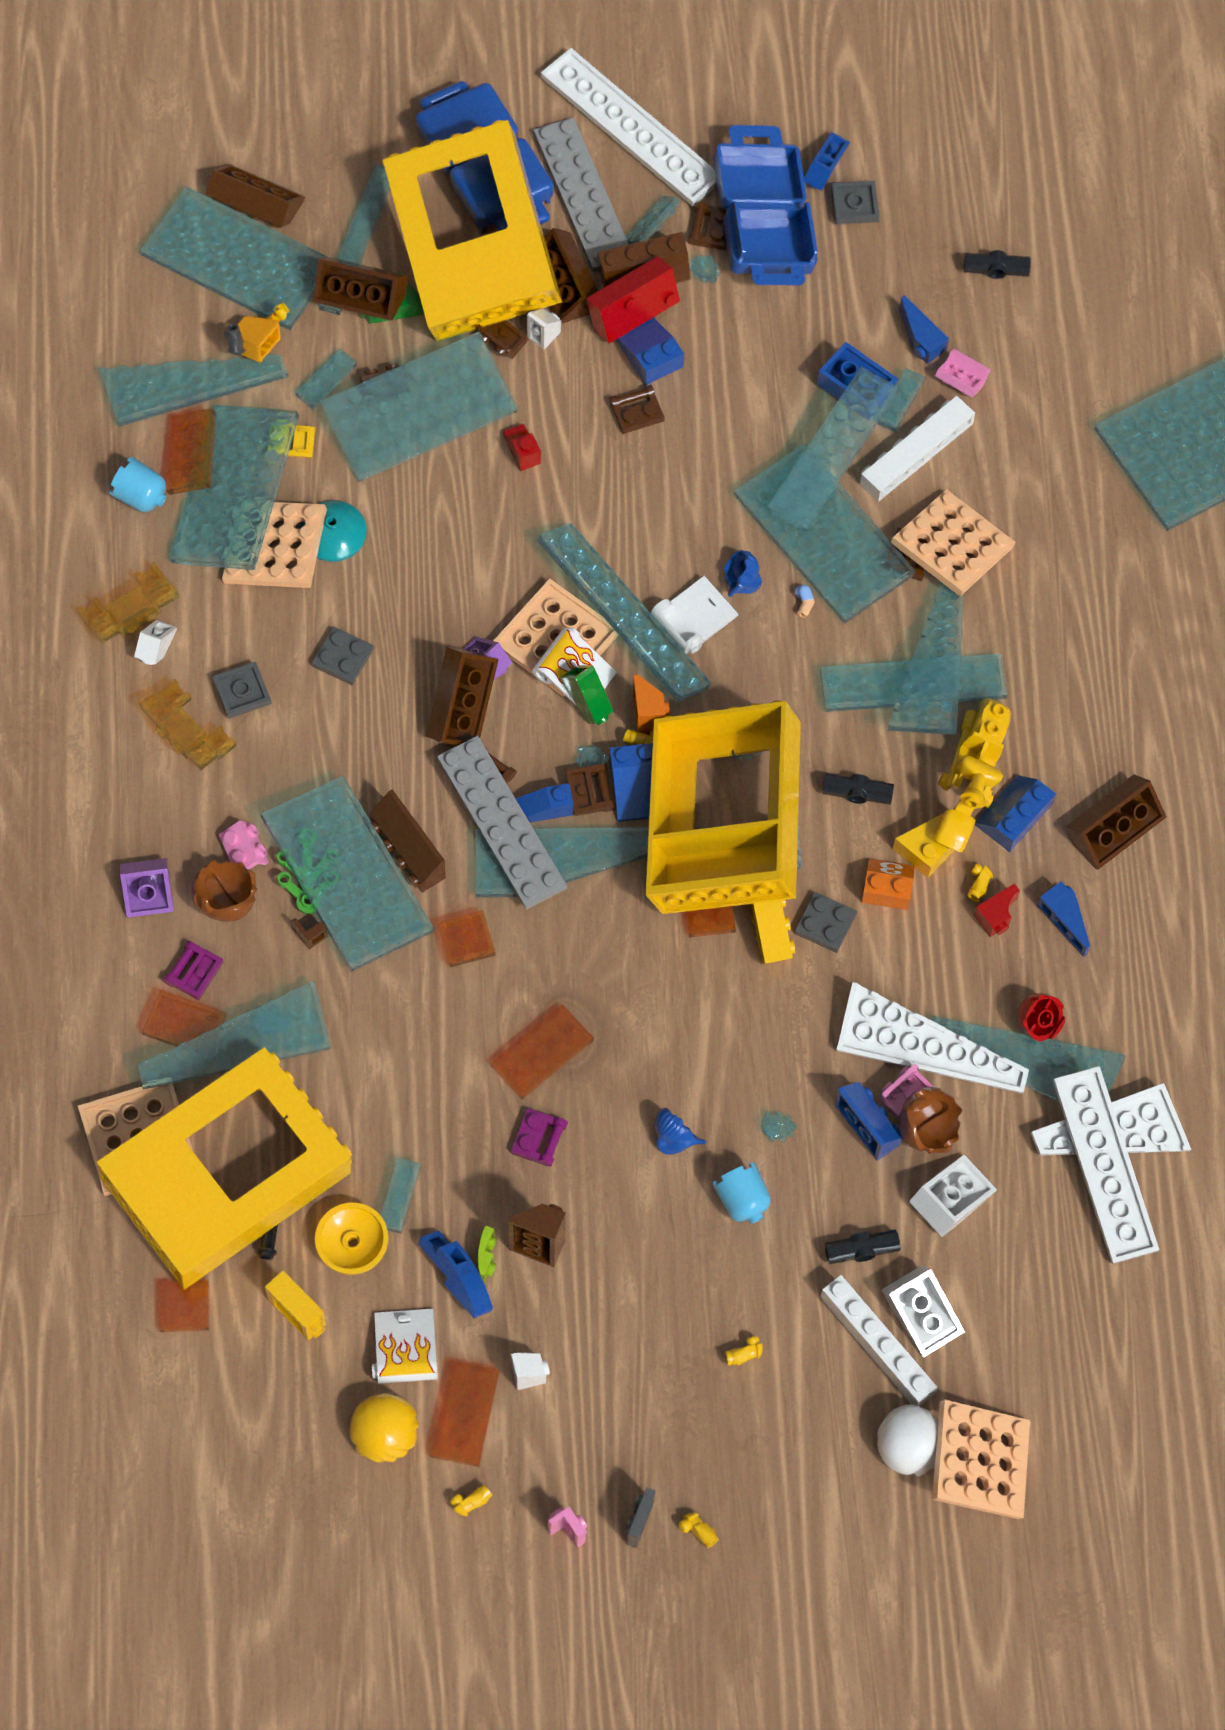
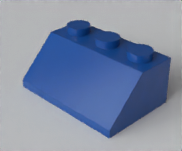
(842, 368)
(1016, 811)
(868, 1119)

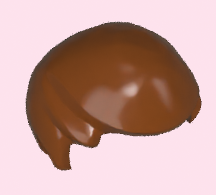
(224, 890)
(930, 1120)

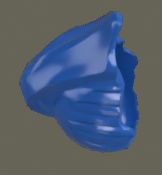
(742, 573)
(672, 1134)

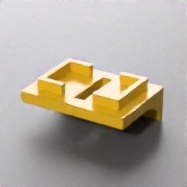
(303, 442)

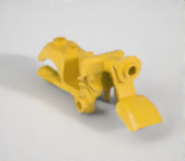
(976, 761)

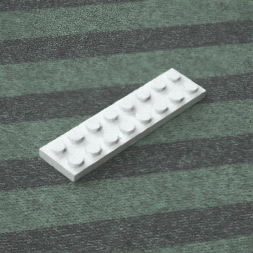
(1105, 1165)

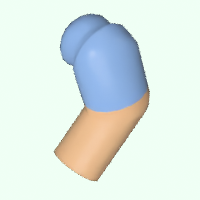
(807, 599)

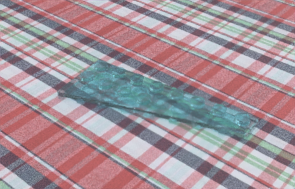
(159, 389)
(932, 682)
(1043, 1059)

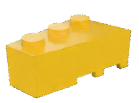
(922, 849)
(772, 931)

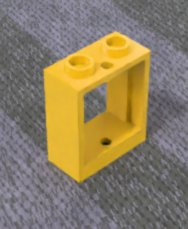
(296, 1306)

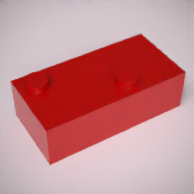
(633, 299)

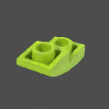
(485, 1258)

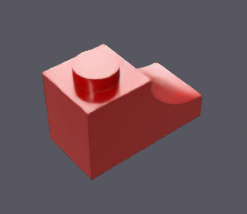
(523, 447)
(994, 912)

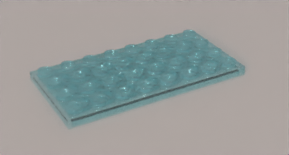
(234, 256)
(418, 406)
(230, 519)
(839, 552)
(347, 873)

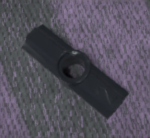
(997, 264)
(858, 789)
(862, 1246)

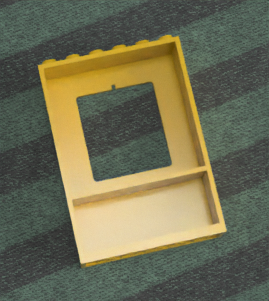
(485, 276)
(727, 862)
(179, 1201)

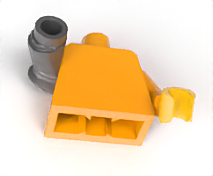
(254, 335)

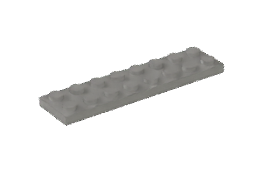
(580, 188)
(502, 822)

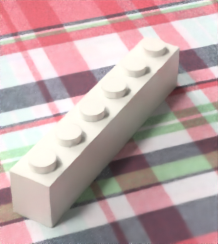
(917, 448)
(878, 1341)

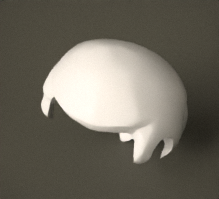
(908, 1440)

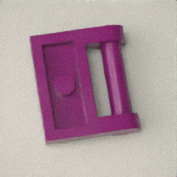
(198, 975)
(532, 1133)

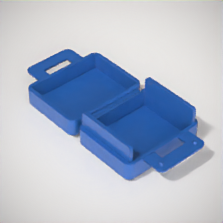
(459, 111)
(766, 214)

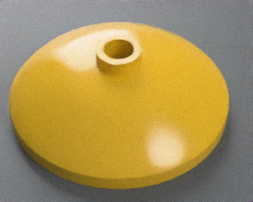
(350, 1223)

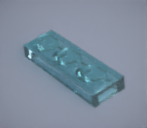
(654, 219)
(326, 378)
(909, 386)
(400, 1194)

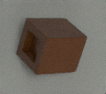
(310, 930)

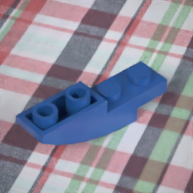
(461, 1274)

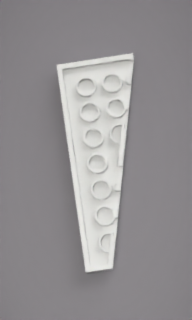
(898, 1036)

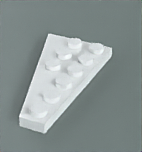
(1145, 1121)

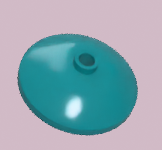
(346, 536)

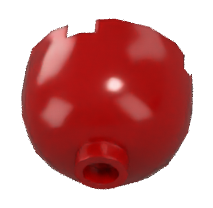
(1041, 1016)

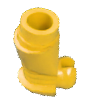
(637, 738)
(980, 885)
(741, 1355)
(473, 1501)
(701, 1530)

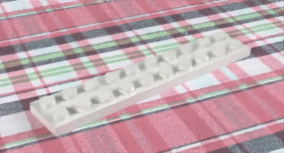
(631, 126)

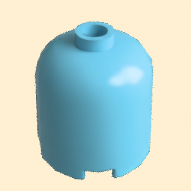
(139, 486)
(743, 1194)

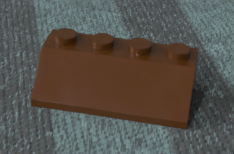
(254, 195)
(622, 260)
(571, 276)
(359, 288)
(461, 696)
(1116, 821)
(408, 842)
(538, 1233)

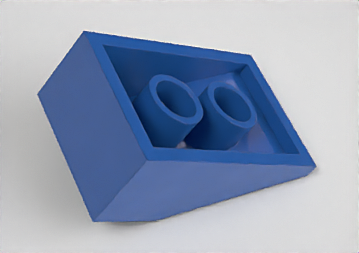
(652, 351)
(631, 780)

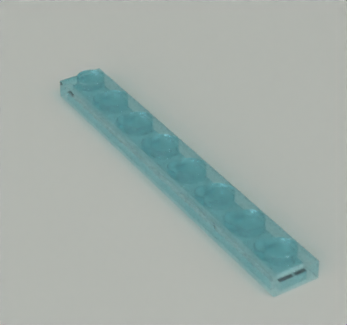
(364, 222)

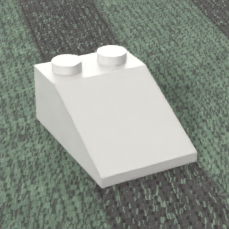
(952, 1195)
(923, 1310)

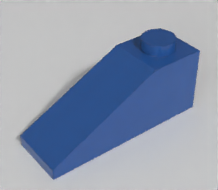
(826, 161)
(923, 334)
(547, 803)
(1064, 912)

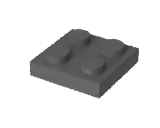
(855, 202)
(343, 656)
(242, 690)
(826, 922)
(637, 1524)

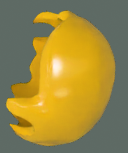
(384, 1427)

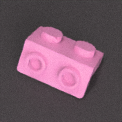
(963, 373)
(243, 844)
(896, 1093)
(572, 1524)

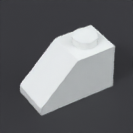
(543, 327)
(154, 642)
(529, 1369)

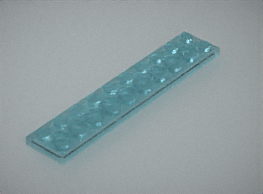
(624, 612)

